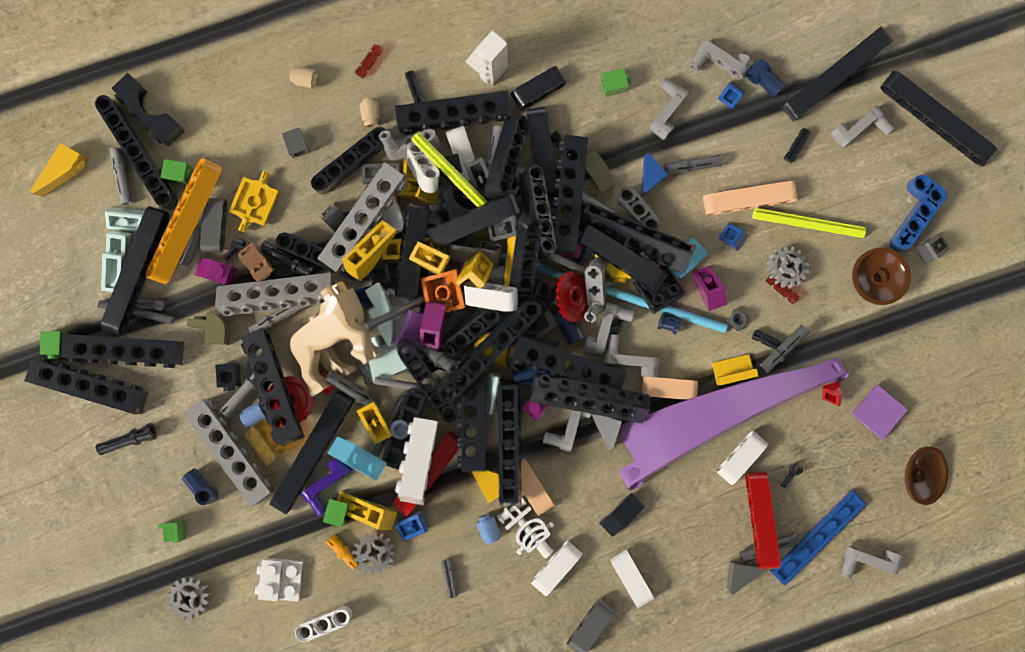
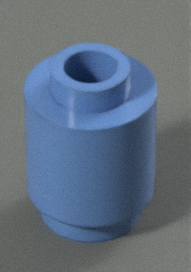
(253, 414)
(488, 528)

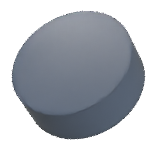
(399, 429)

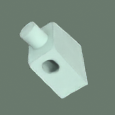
(388, 362)

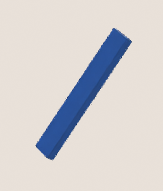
(819, 536)

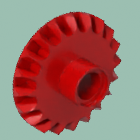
(572, 296)
(300, 392)

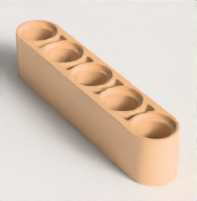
(750, 198)

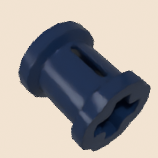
(668, 323)

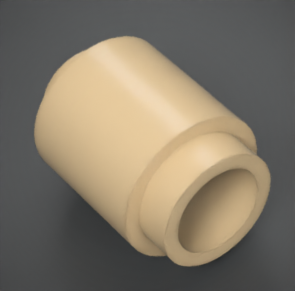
(304, 77)
(370, 112)

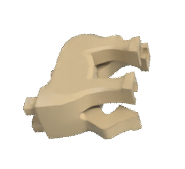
(338, 319)

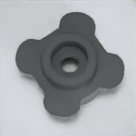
(742, 319)

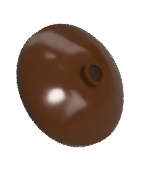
(892, 272)
(926, 475)

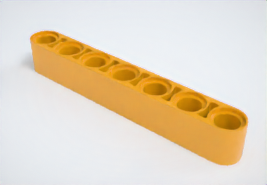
(183, 221)

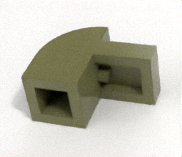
(216, 328)

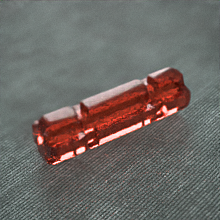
(368, 61)
(787, 292)

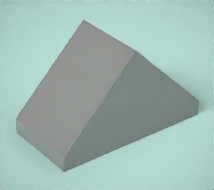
(608, 429)

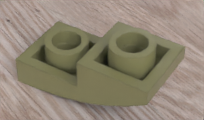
(598, 172)

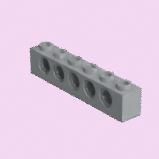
(363, 206)
(272, 294)
(196, 416)

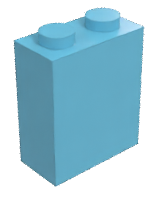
(357, 458)

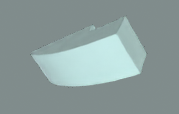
(113, 259)
(381, 306)

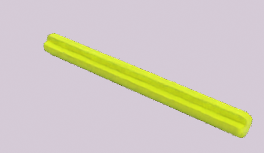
(448, 170)
(809, 223)

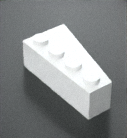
(490, 58)
(417, 461)

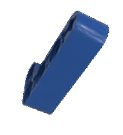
(915, 216)

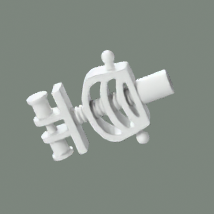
(540, 543)

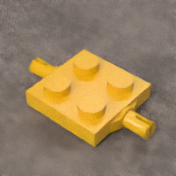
(254, 201)

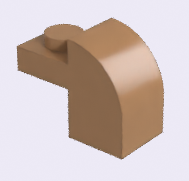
(256, 262)

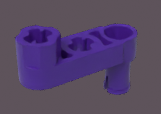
(311, 494)

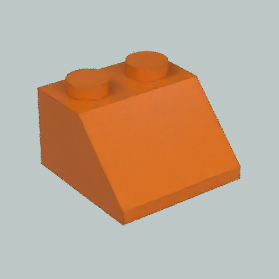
(444, 290)

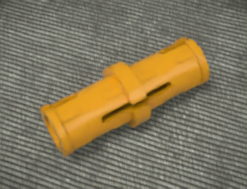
(342, 551)

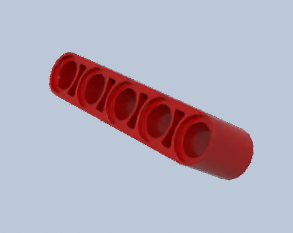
(440, 458)
(762, 520)

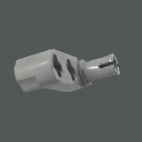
(736, 67)
(660, 125)
(844, 135)
(398, 149)
(595, 299)
(597, 345)
(648, 365)
(566, 440)
(891, 561)

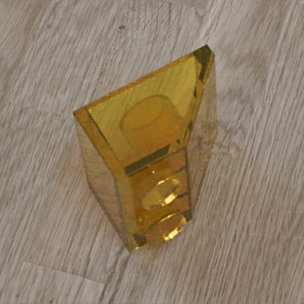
(262, 442)

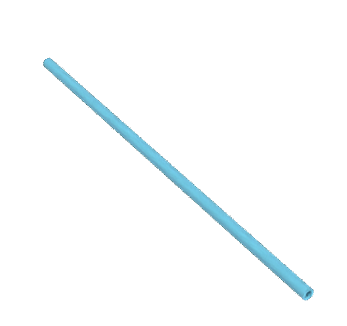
(635, 299)

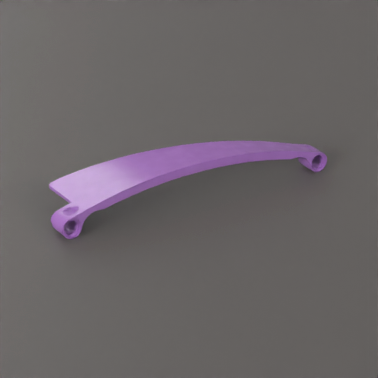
(691, 423)

